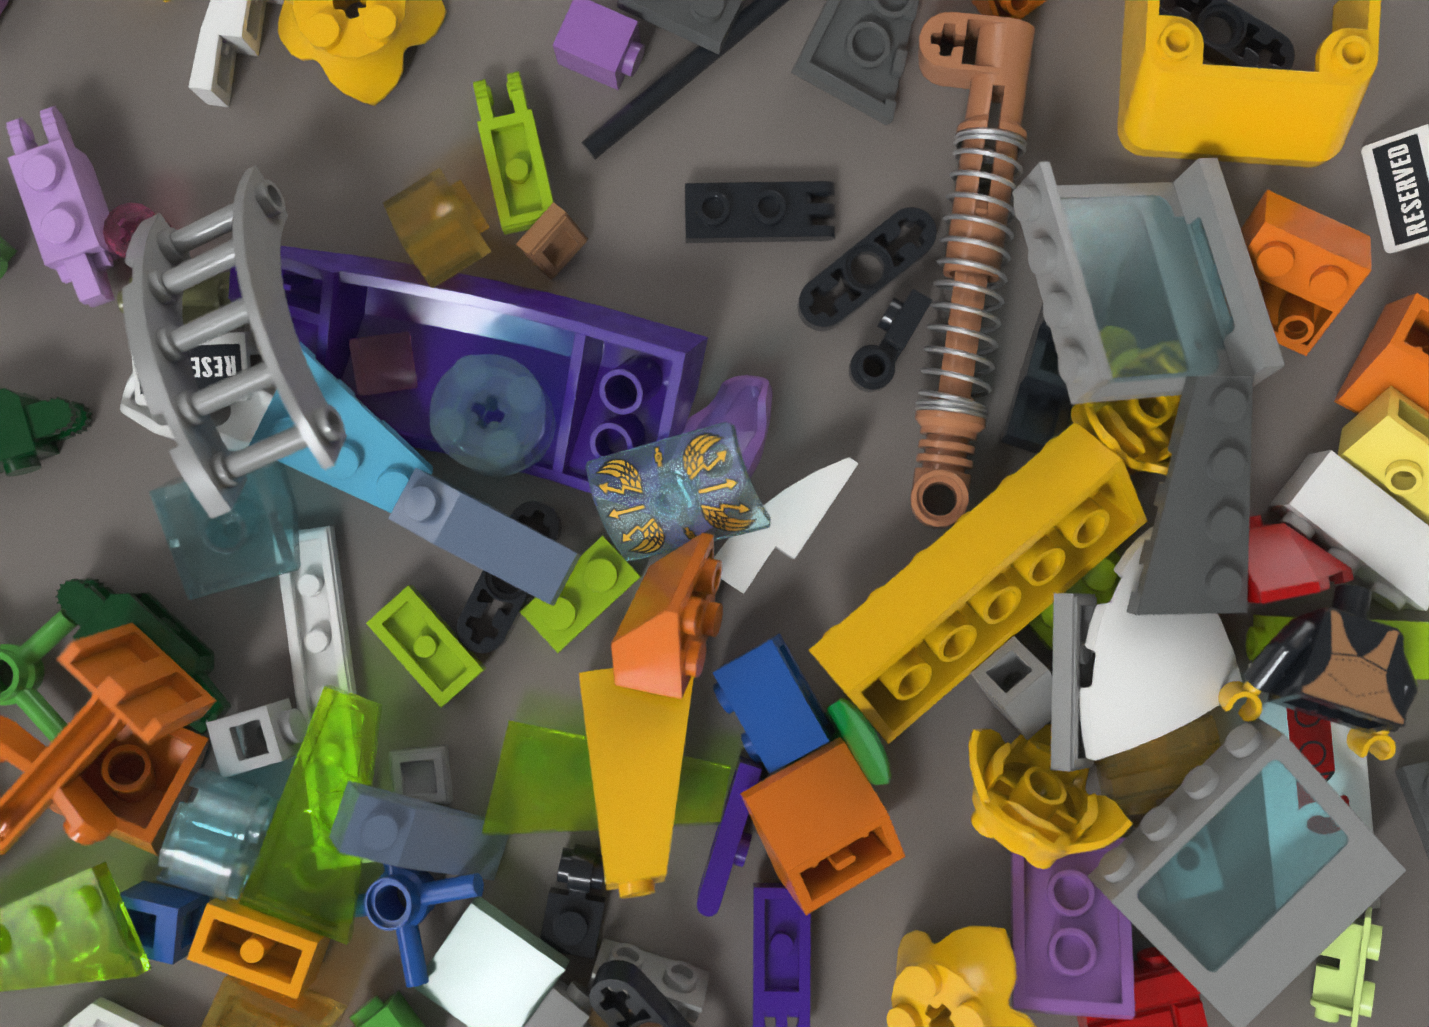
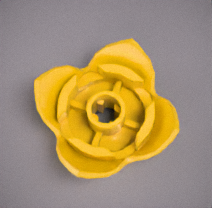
(363, 52)
(1133, 429)
(1033, 807)
(956, 981)

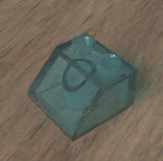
(237, 547)

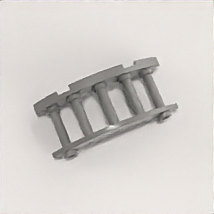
(163, 344)

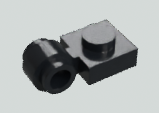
(899, 324)
(572, 915)

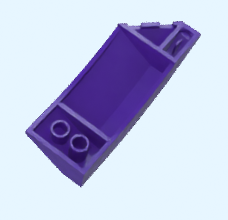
(605, 371)

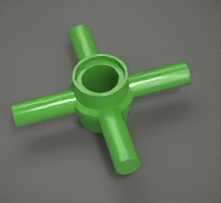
(29, 674)

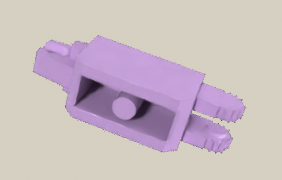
(63, 206)

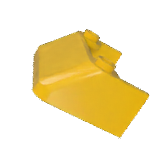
(1235, 113)

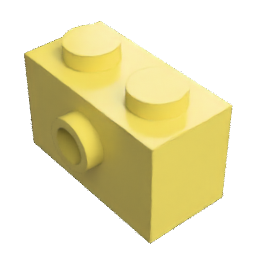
(1392, 449)

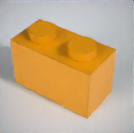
(258, 947)

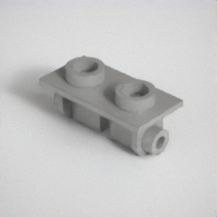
(677, 980)

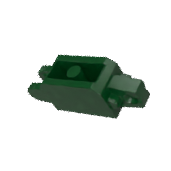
(33, 427)
(101, 609)

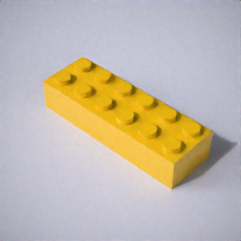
(982, 581)

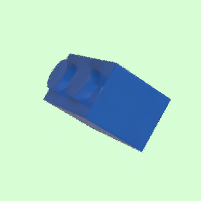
(772, 704)

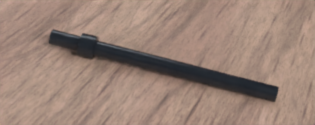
(675, 80)

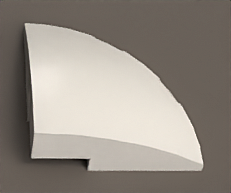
(1149, 668)

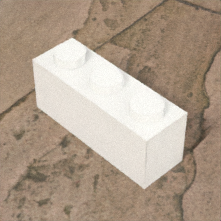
(1359, 527)

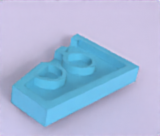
(374, 457)

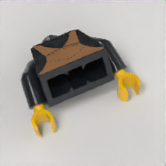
(1337, 670)

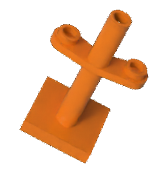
(130, 686)

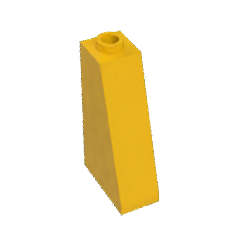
(635, 776)

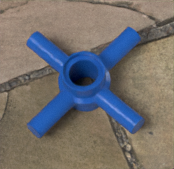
(421, 896)

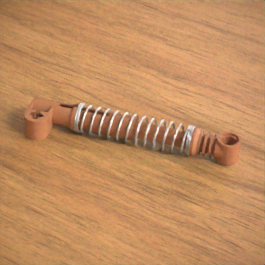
(974, 239)

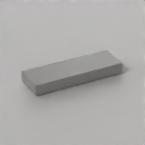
(1070, 672)

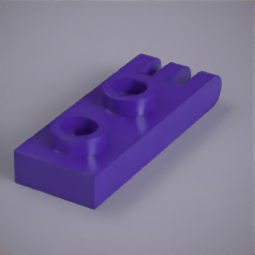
(730, 841)
(780, 957)

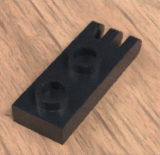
(757, 212)

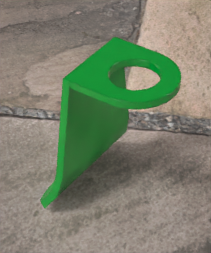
(860, 739)

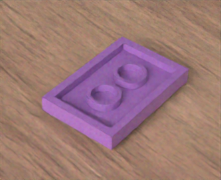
(1069, 941)

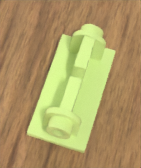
(1343, 988)

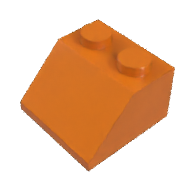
(145, 783)

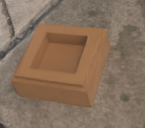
(552, 241)

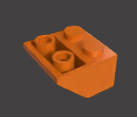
(1303, 267)
(1392, 356)
(670, 621)
(822, 825)

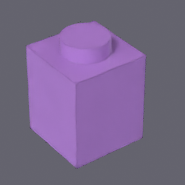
(599, 43)

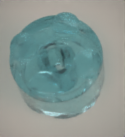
(483, 385)
(215, 835)

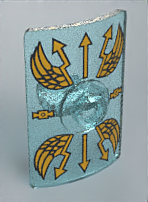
(674, 491)

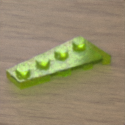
(548, 786)
(298, 866)
(69, 935)

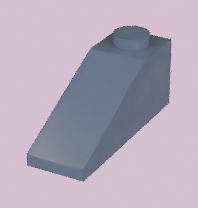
(484, 536)
(414, 833)

